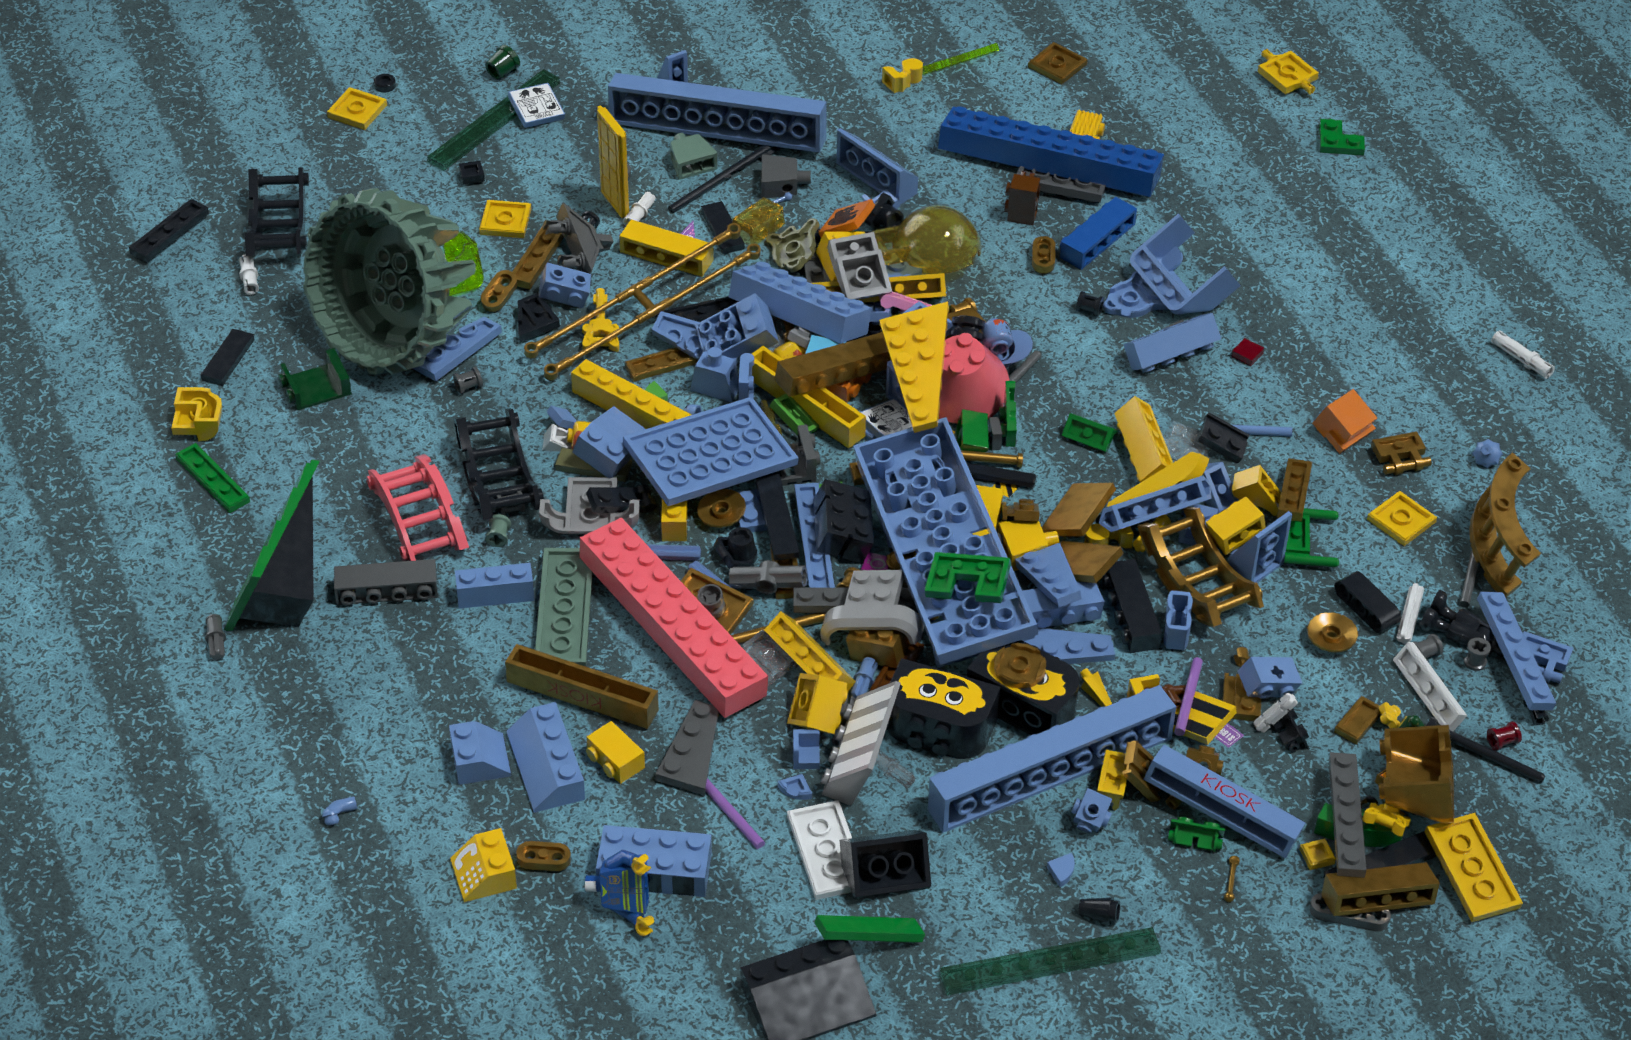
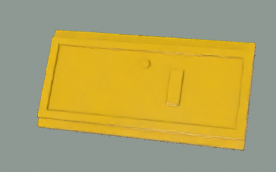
(613, 161)

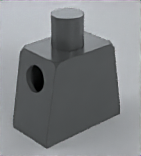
(781, 176)

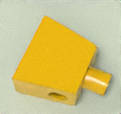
(1024, 537)

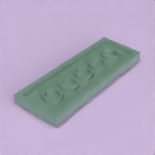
(564, 605)

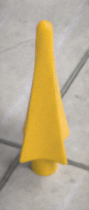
(1094, 687)

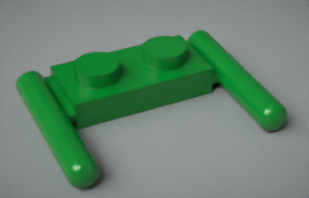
(1299, 540)

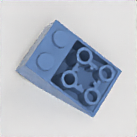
(739, 328)

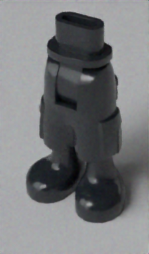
(1463, 624)

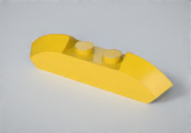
(1182, 470)

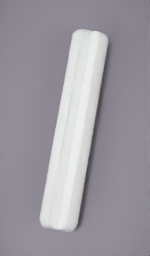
(1410, 613)

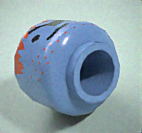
(997, 336)

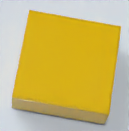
(1317, 854)

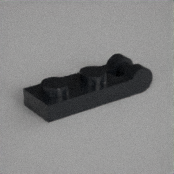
(618, 498)

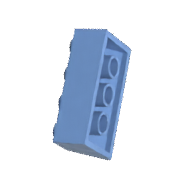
(874, 167)
(546, 758)

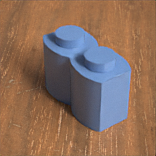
(1177, 620)

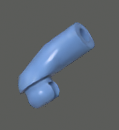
(337, 807)

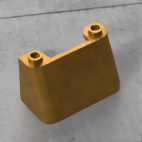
(1419, 771)

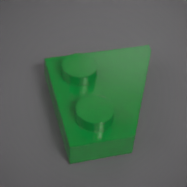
(1008, 414)

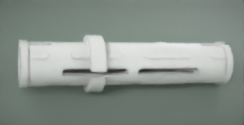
(1530, 359)

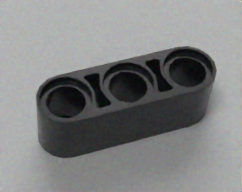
(1367, 602)

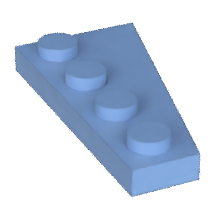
(1051, 574)
(1074, 646)

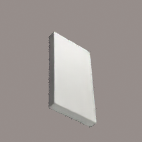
(817, 838)

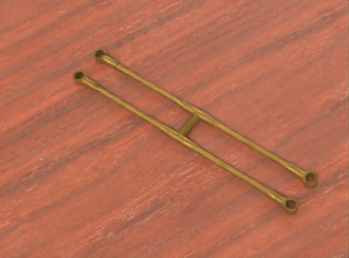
(636, 291)

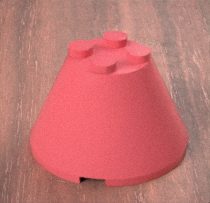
(970, 378)

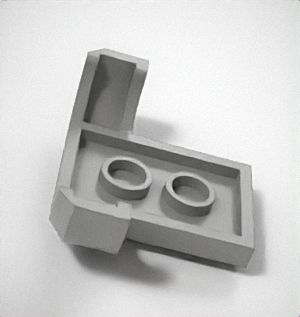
(579, 514)
(873, 606)

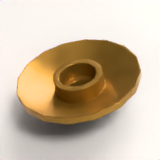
(721, 508)
(1332, 632)

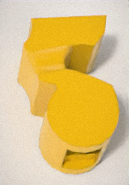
(910, 73)
(1100, 535)

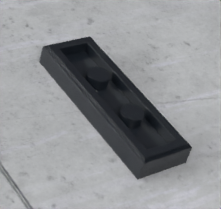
(718, 221)
(227, 357)

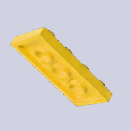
(1473, 867)

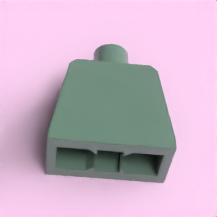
(692, 155)

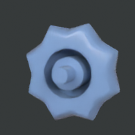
(1487, 453)

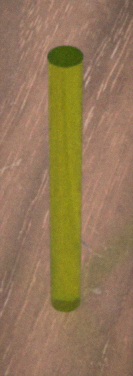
(960, 58)

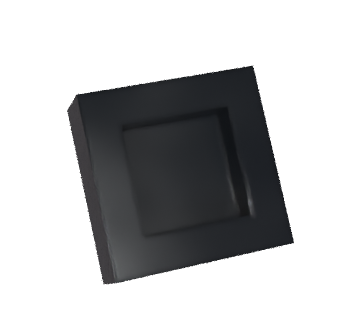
(471, 172)

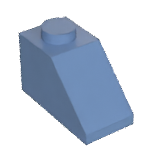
(1220, 486)

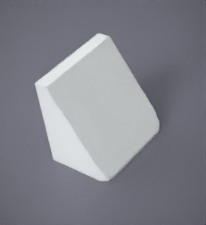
(555, 439)

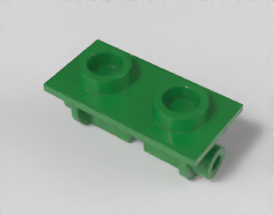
(1187, 830)

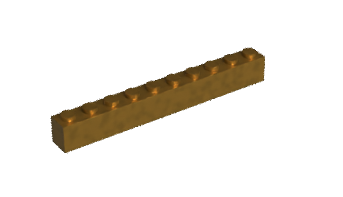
(839, 362)

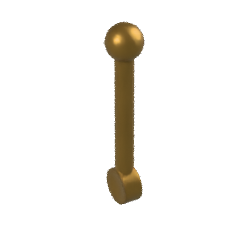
(1233, 862)

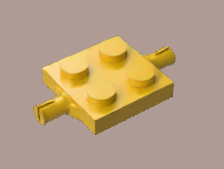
(1287, 72)

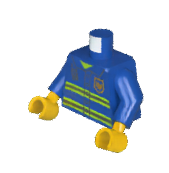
(624, 888)

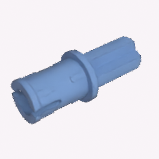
(864, 677)

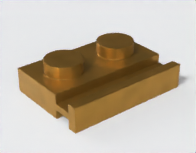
(1024, 510)
(1234, 693)
(1137, 763)

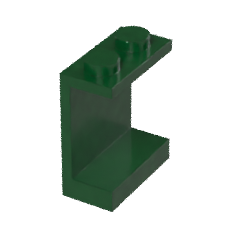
(316, 384)

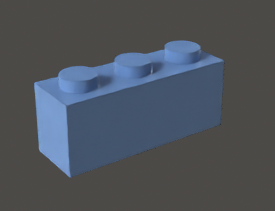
(494, 585)

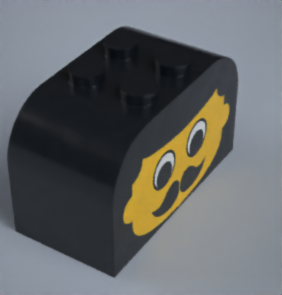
(1035, 707)
(942, 711)

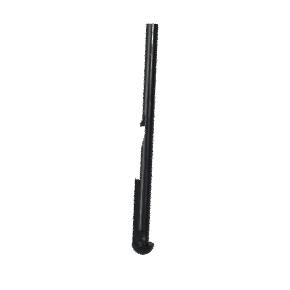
(724, 175)

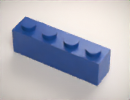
(1098, 233)

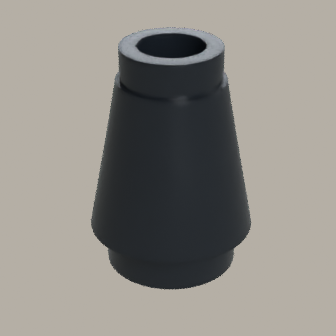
(1100, 909)

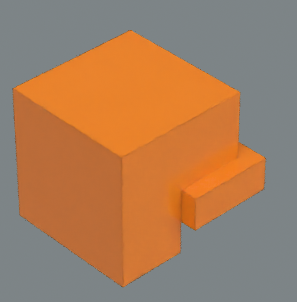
(1346, 421)

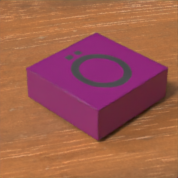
(875, 562)

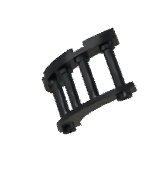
(253, 237)
(476, 478)

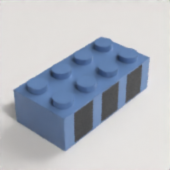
(676, 858)

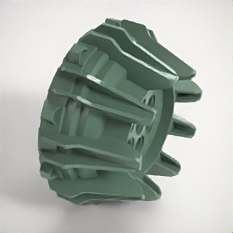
(383, 280)

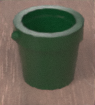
(502, 62)

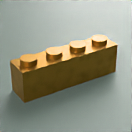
(1381, 889)

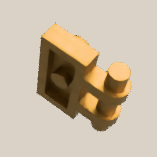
(1400, 447)

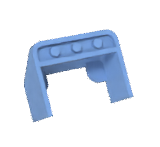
(1161, 256)

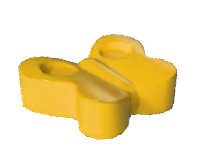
(1389, 715)

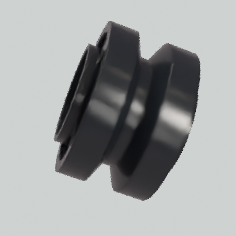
(969, 325)

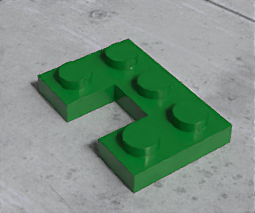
(986, 570)

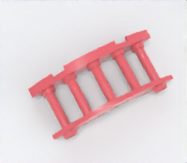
(436, 489)

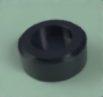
(384, 83)

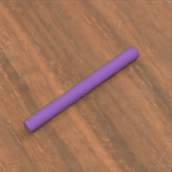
(1188, 696)
(733, 815)

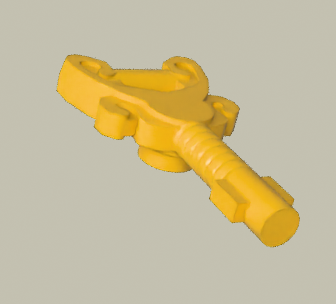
(600, 326)
(1387, 816)

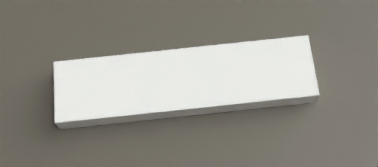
(1429, 686)

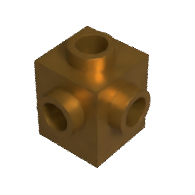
(1208, 755)

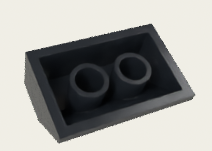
(886, 862)

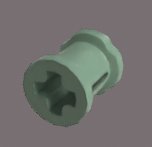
(498, 529)

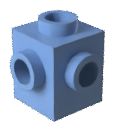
(1098, 805)

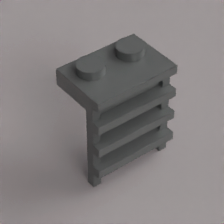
(807, 458)

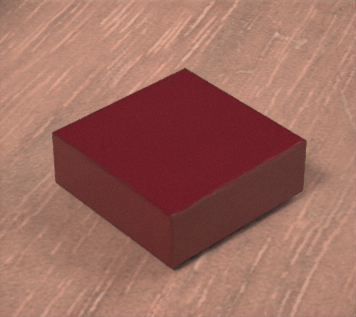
(1247, 352)

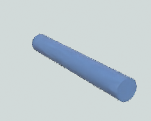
(1266, 430)

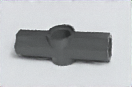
(767, 577)

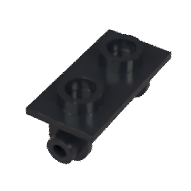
(1293, 735)

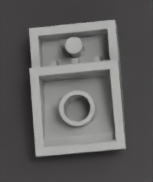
(859, 266)

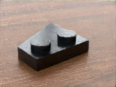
(535, 317)

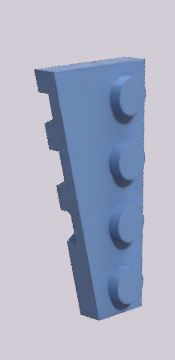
(679, 333)
(458, 347)

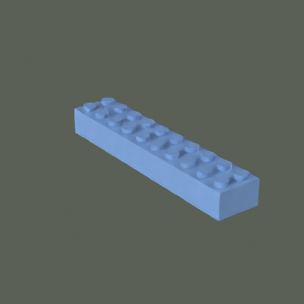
(718, 112)
(1048, 758)

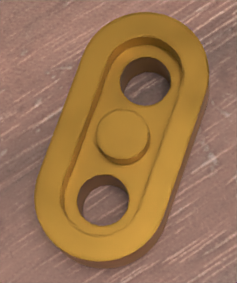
(1043, 254)
(498, 292)
(544, 856)

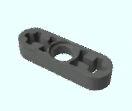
(1357, 921)

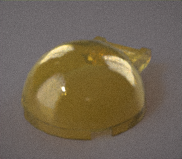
(931, 239)

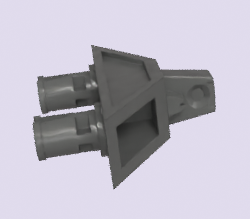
(580, 238)

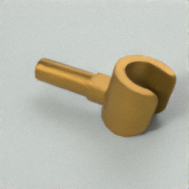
(1242, 656)

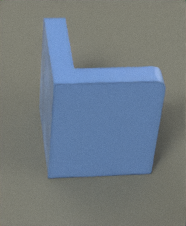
(806, 749)

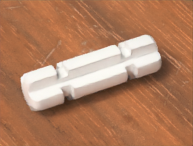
(1275, 712)

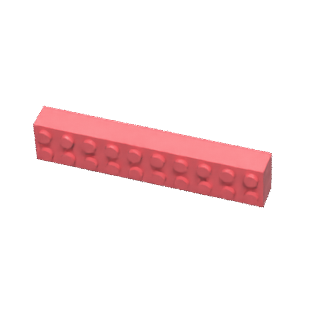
(673, 617)

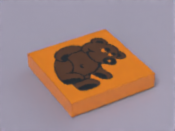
(848, 217)

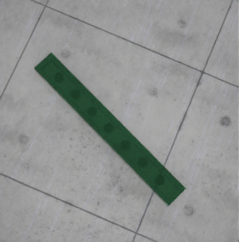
(484, 126)
(1049, 961)

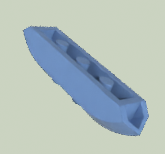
(1155, 504)

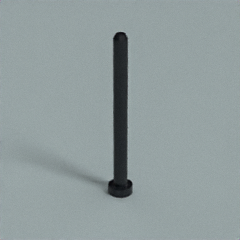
(1492, 755)

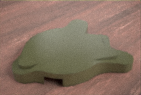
(794, 246)

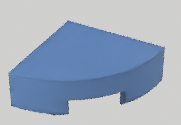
(795, 786)
(1061, 869)

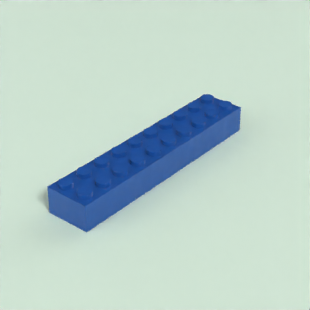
(1051, 151)

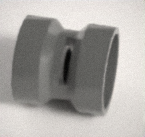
(712, 599)

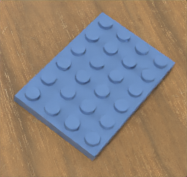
(710, 451)

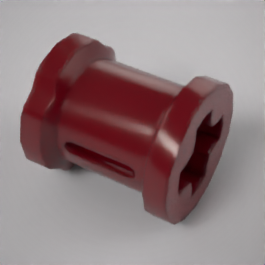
(1504, 736)

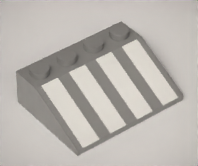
(858, 743)

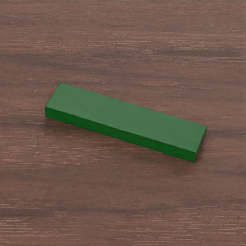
(212, 478)
(869, 928)

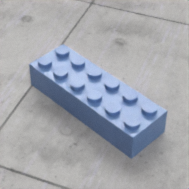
(802, 302)

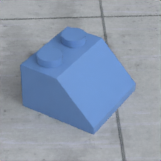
(478, 752)

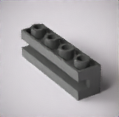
(385, 582)

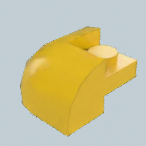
(196, 412)

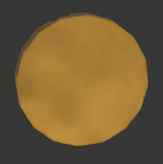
(1020, 666)

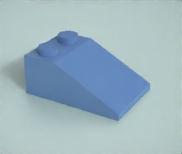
(603, 442)
(1263, 552)

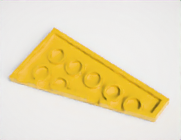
(917, 355)

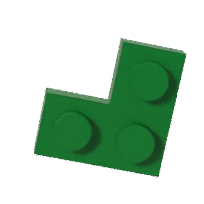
(1335, 142)

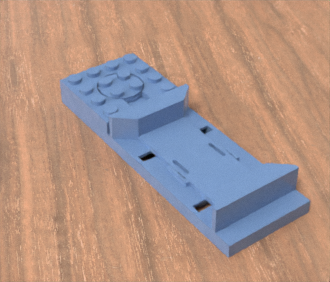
(934, 506)

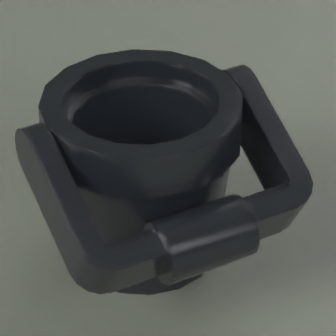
(884, 214)
(739, 550)

